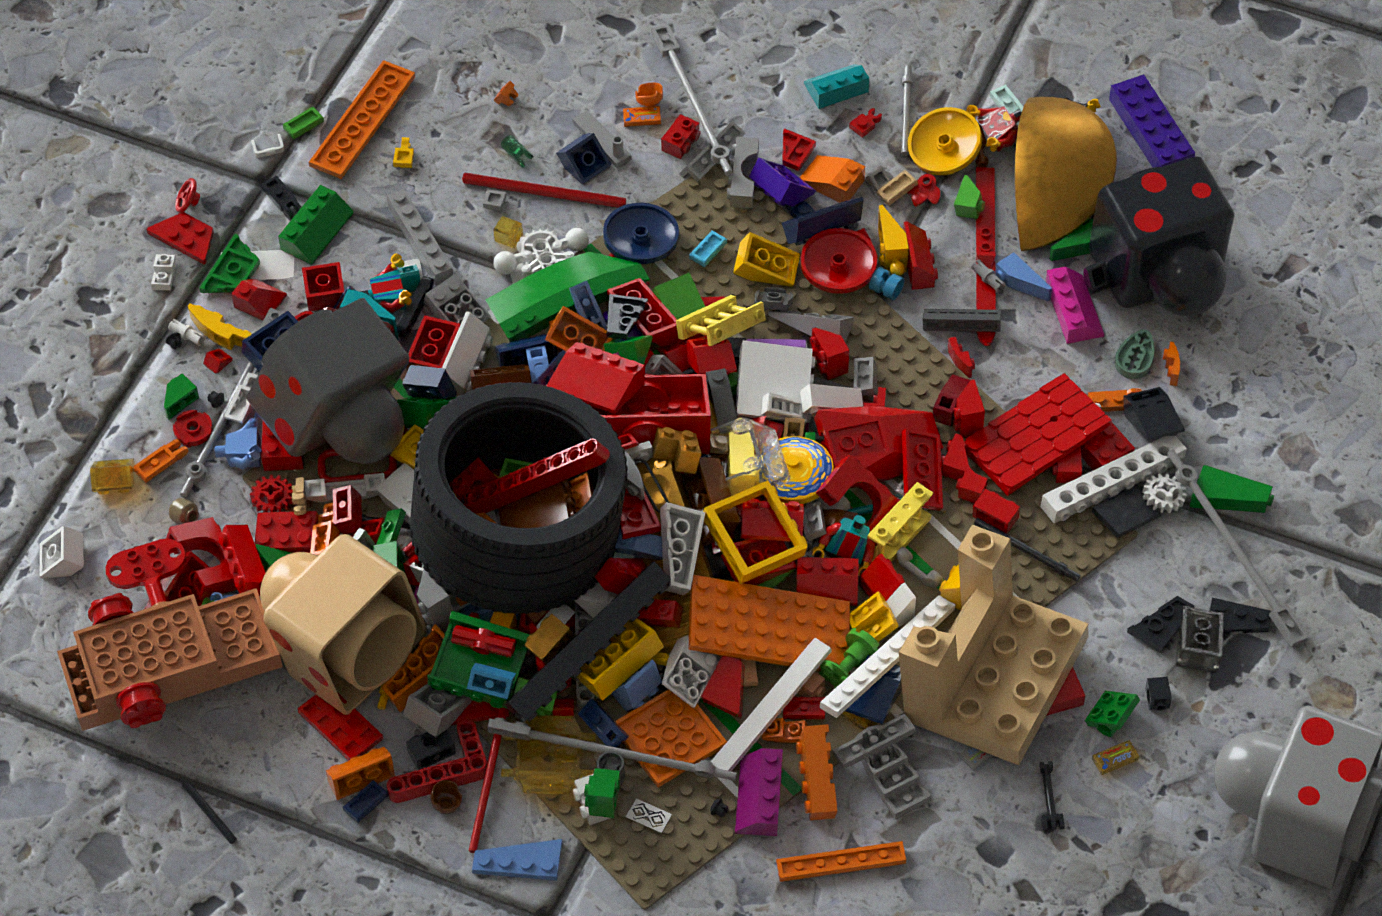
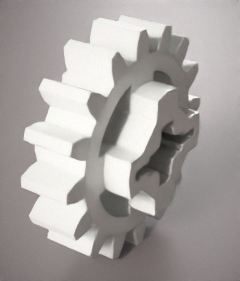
(1164, 493)

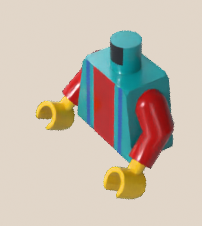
(388, 288)
(848, 541)

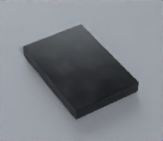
(1126, 512)

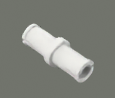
(187, 332)

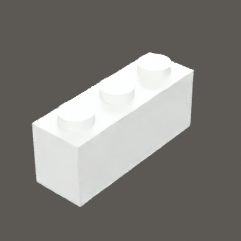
(821, 397)

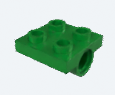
(1111, 711)

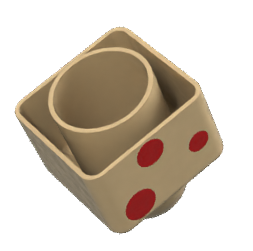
(341, 619)

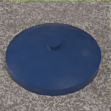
(641, 233)

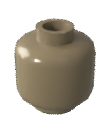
(183, 511)

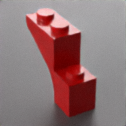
(956, 466)

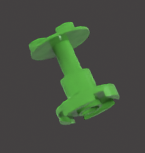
(859, 648)

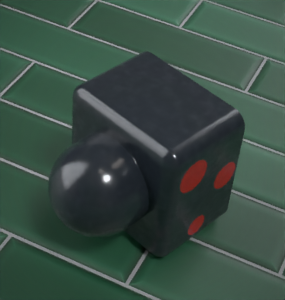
(1164, 237)

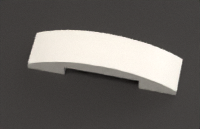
(320, 491)

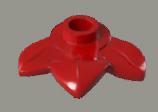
(922, 191)

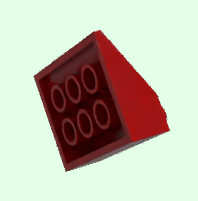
(598, 377)

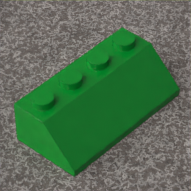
(315, 225)

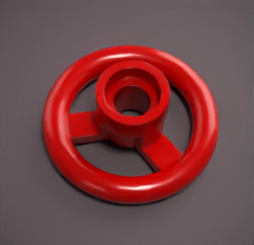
(189, 196)

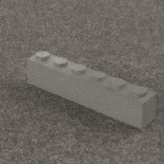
(419, 237)

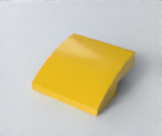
(874, 617)

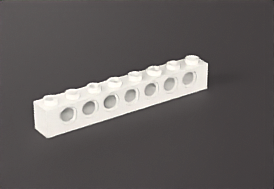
(1111, 479)

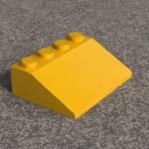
(620, 659)

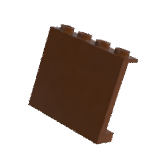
(540, 508)

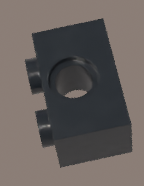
(424, 756)

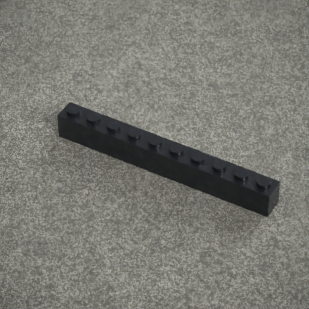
(587, 642)

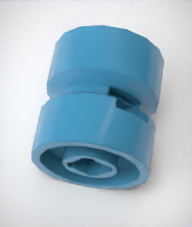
(885, 282)

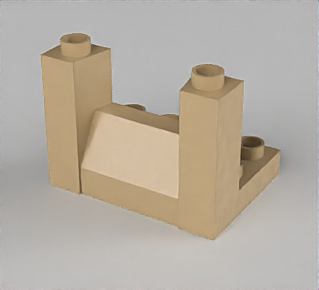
(997, 663)

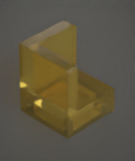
(508, 232)

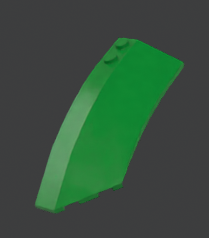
(536, 299)

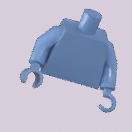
(242, 446)

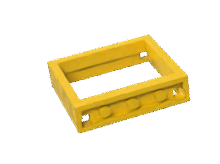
(727, 546)

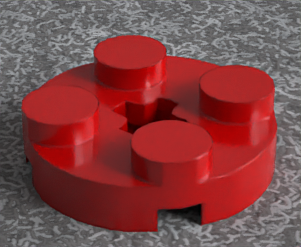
(193, 437)

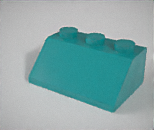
(838, 85)

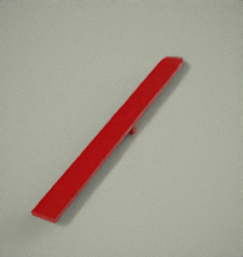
(986, 245)

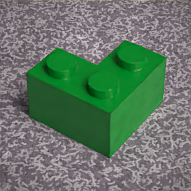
(602, 792)

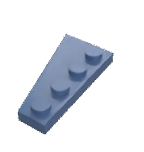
(528, 860)

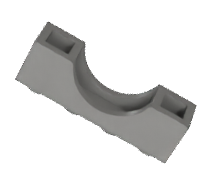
(742, 189)

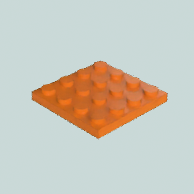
(672, 731)

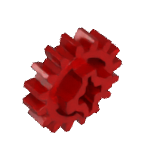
(271, 494)

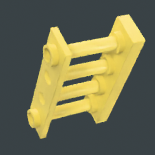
(720, 320)
(901, 523)

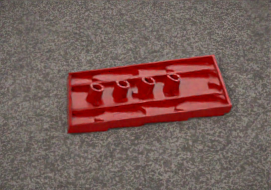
(1036, 433)

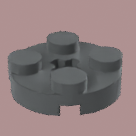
(774, 298)

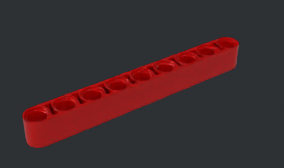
(535, 477)

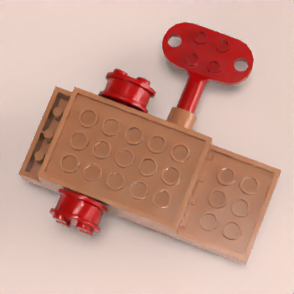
(173, 650)

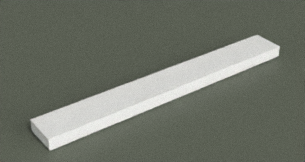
(771, 705)

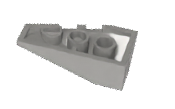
(833, 323)

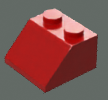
(969, 411)

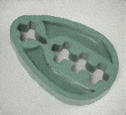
(1144, 359)

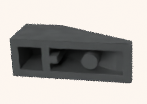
(720, 396)

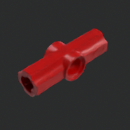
(483, 641)

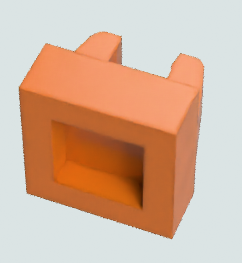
(505, 93)

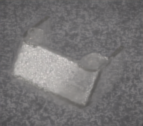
(765, 465)

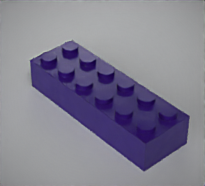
(1149, 122)

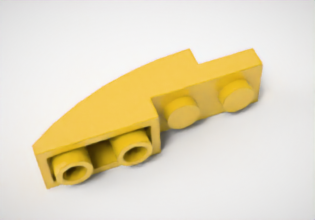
(214, 327)

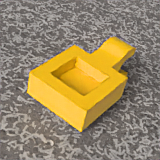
(404, 156)

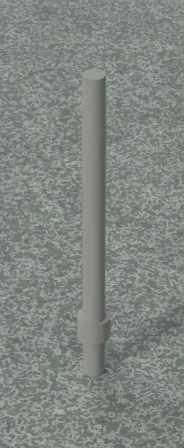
(907, 83)

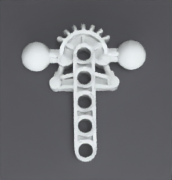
(540, 251)

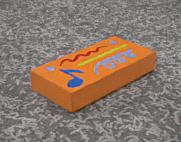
(642, 116)

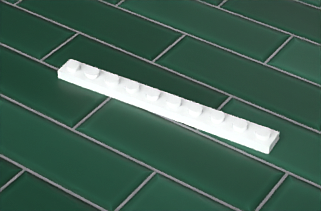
(883, 659)

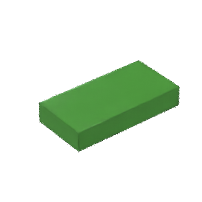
(303, 122)

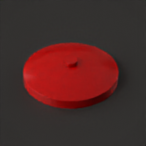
(838, 260)

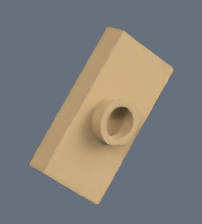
(897, 187)

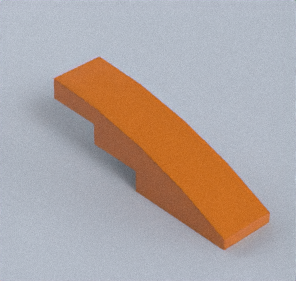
(324, 531)

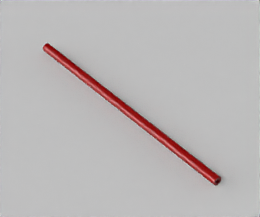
(486, 787)

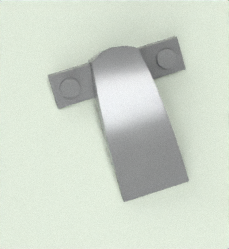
(887, 764)

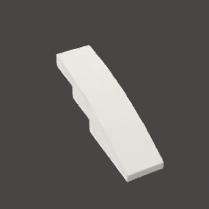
(239, 407)

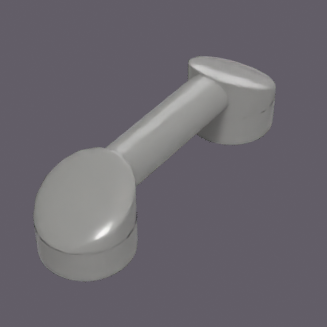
(932, 579)

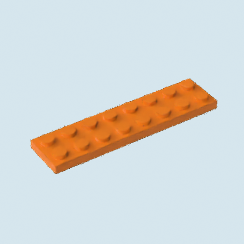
(362, 119)

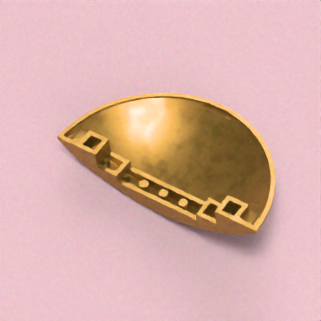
(1059, 168)

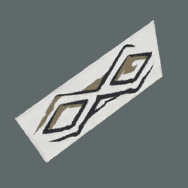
(648, 815)

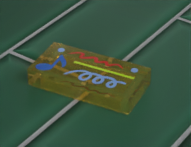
(1115, 757)

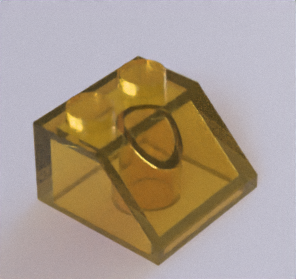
(112, 475)

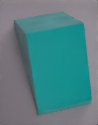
(409, 277)

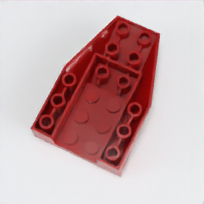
(871, 435)

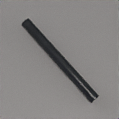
(209, 812)

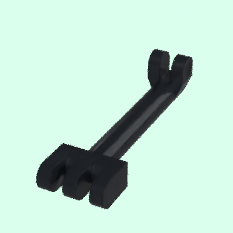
(1051, 816)

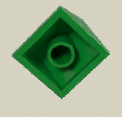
(632, 348)

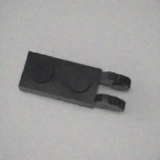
(281, 196)

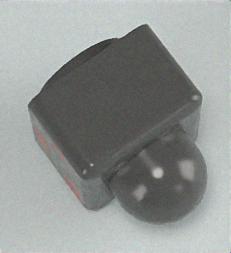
(333, 385)

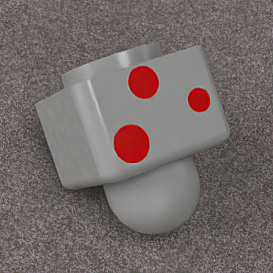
(1307, 792)

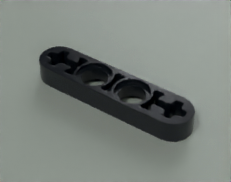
(414, 309)

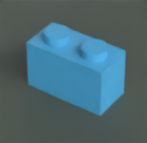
(491, 680)

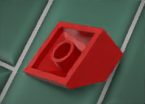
(256, 298)

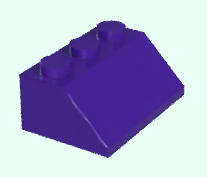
(780, 183)

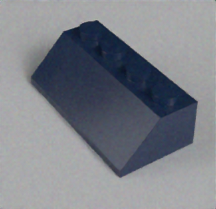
(831, 217)

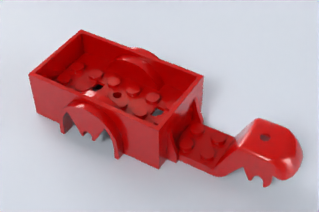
(679, 395)

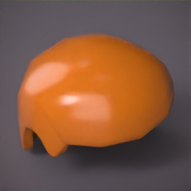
(649, 94)

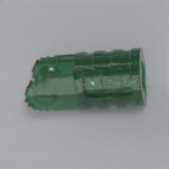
(515, 149)

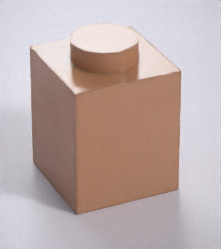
(813, 687)

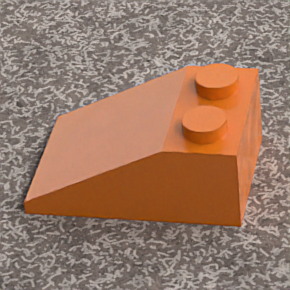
(834, 177)

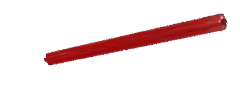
(543, 190)

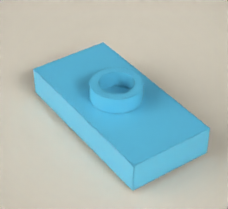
(708, 248)

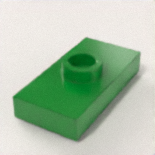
(391, 526)

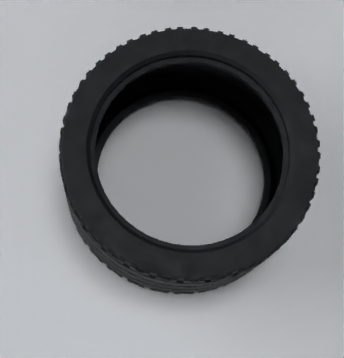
(501, 564)

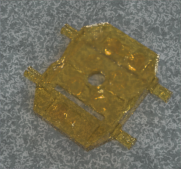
(552, 777)

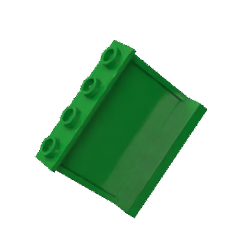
(455, 661)

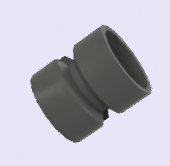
(612, 761)

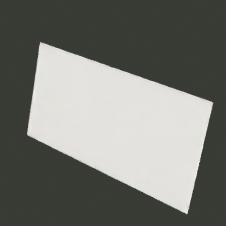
(274, 265)

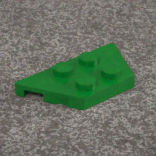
(231, 268)

